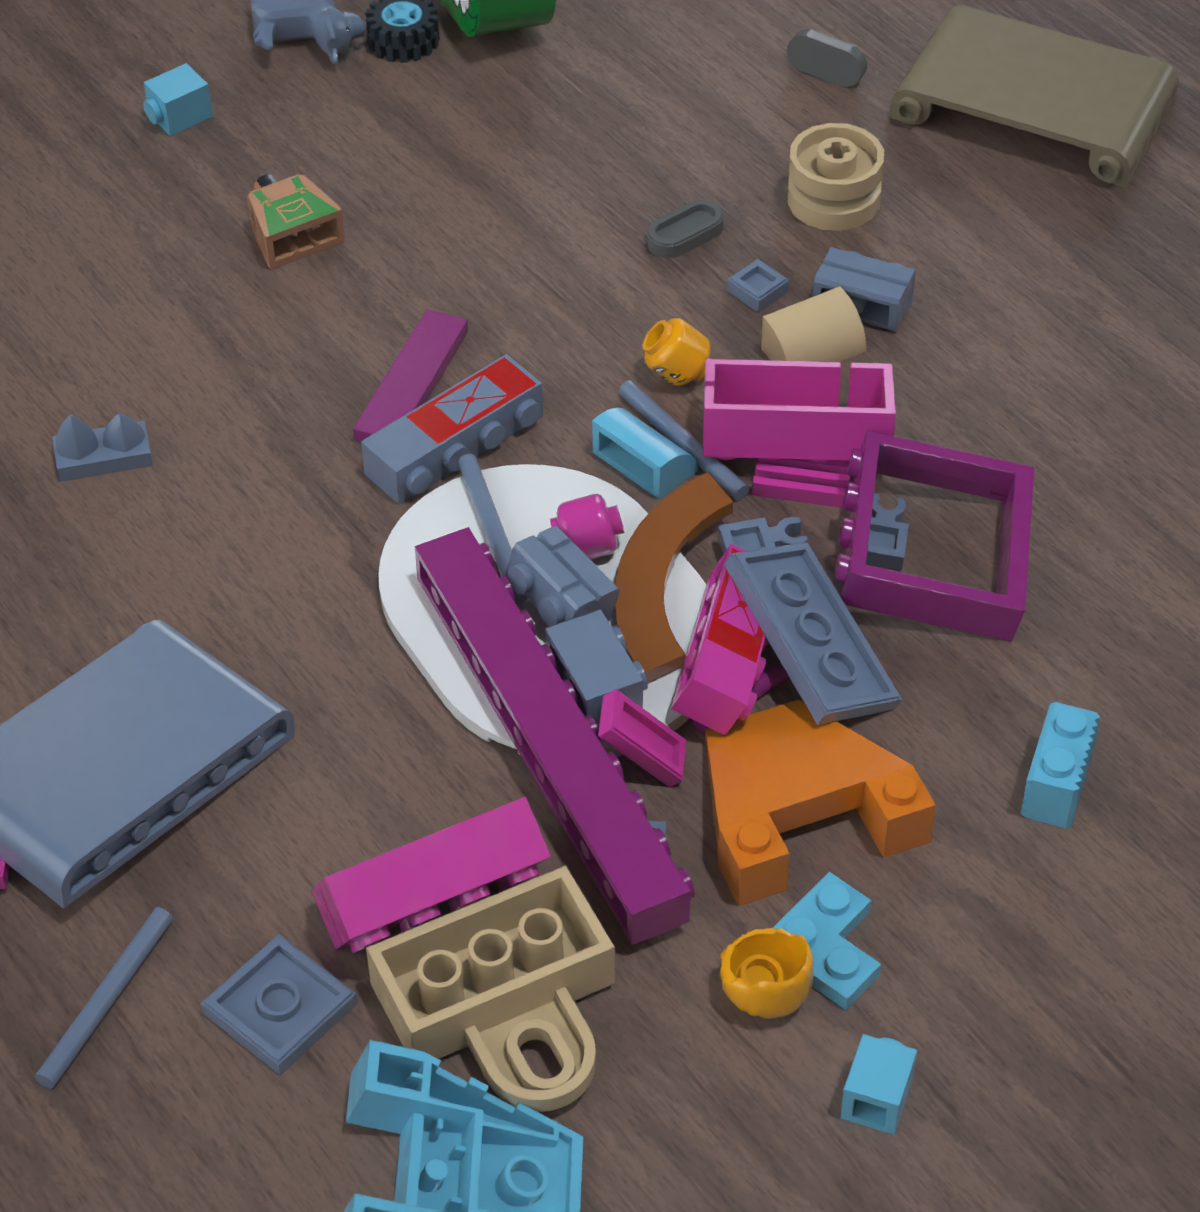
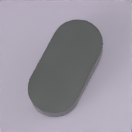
(827, 58)
(685, 229)

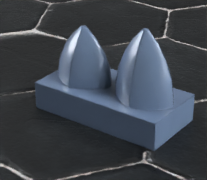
(100, 451)

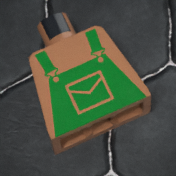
(293, 219)

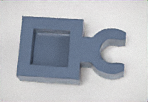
(757, 535)
(887, 536)

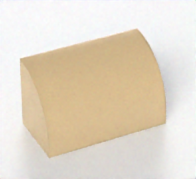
(815, 330)

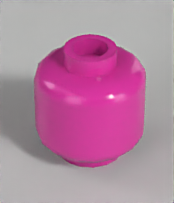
(590, 524)

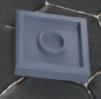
(279, 1004)

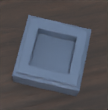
(758, 285)

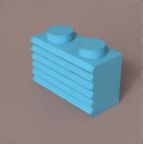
(1060, 765)

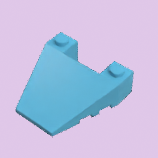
(459, 1141)

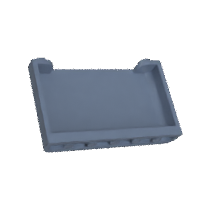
(125, 757)

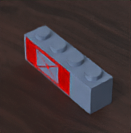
(457, 422)

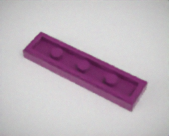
(413, 371)

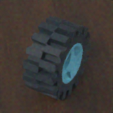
(402, 28)

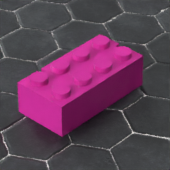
(793, 409)
(429, 873)

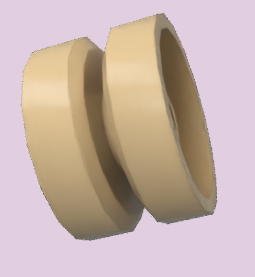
(835, 176)

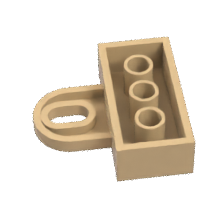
(501, 979)

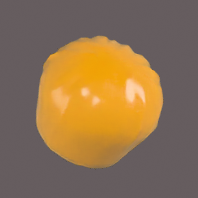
(767, 972)

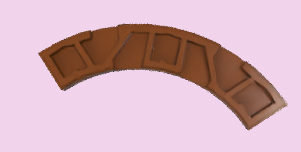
(647, 567)

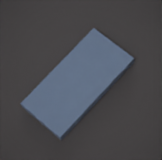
(812, 632)

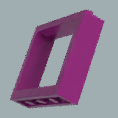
(925, 598)

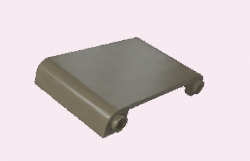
(1042, 86)

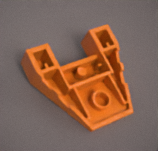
(790, 772)

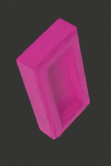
(642, 738)

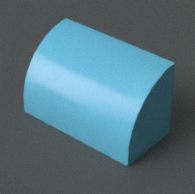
(641, 452)

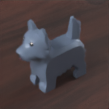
(305, 20)

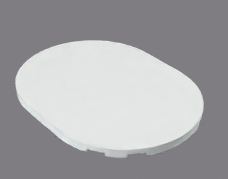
(525, 502)

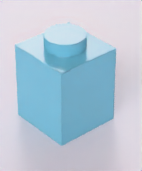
(177, 99)
(878, 1083)

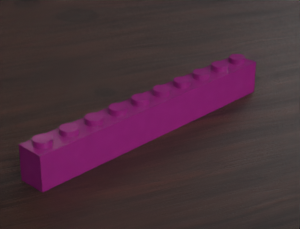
(555, 738)

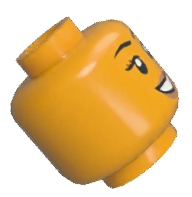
(676, 351)

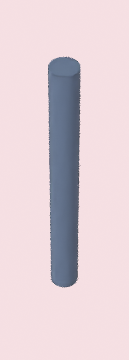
(678, 435)
(487, 515)
(103, 998)

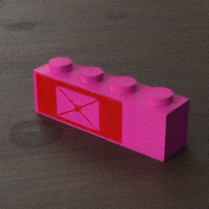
(721, 656)

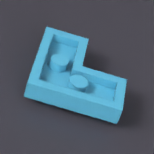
(825, 920)

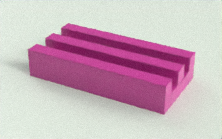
(803, 481)

